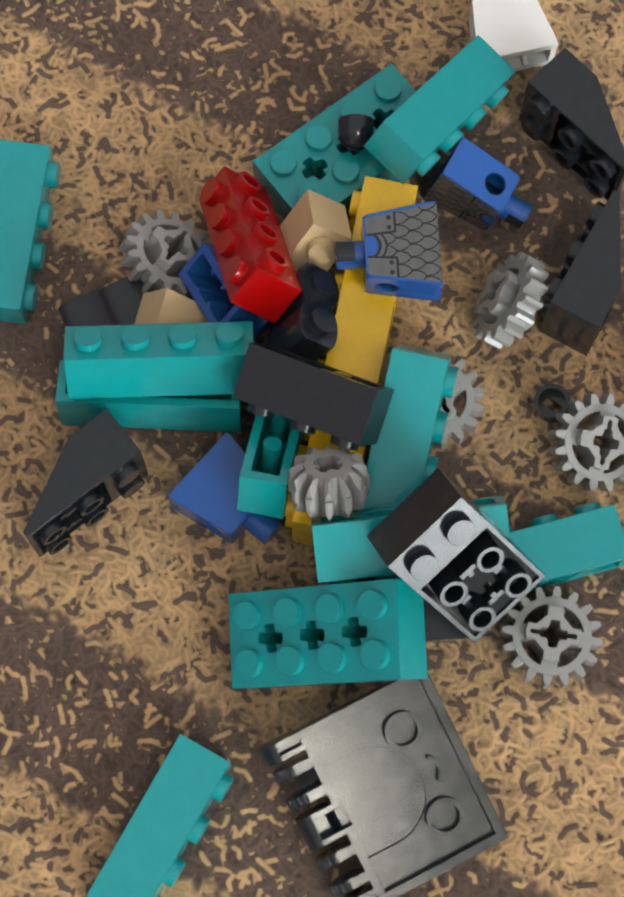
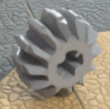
(328, 482)

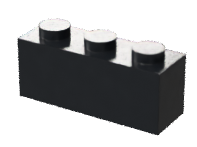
(312, 395)

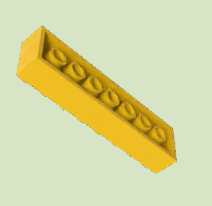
(362, 324)

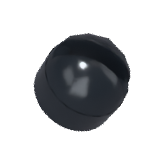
(355, 131)
(557, 395)

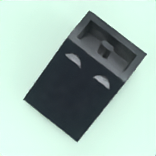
(573, 119)
(588, 283)
(89, 475)
(454, 556)

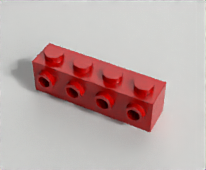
(249, 244)

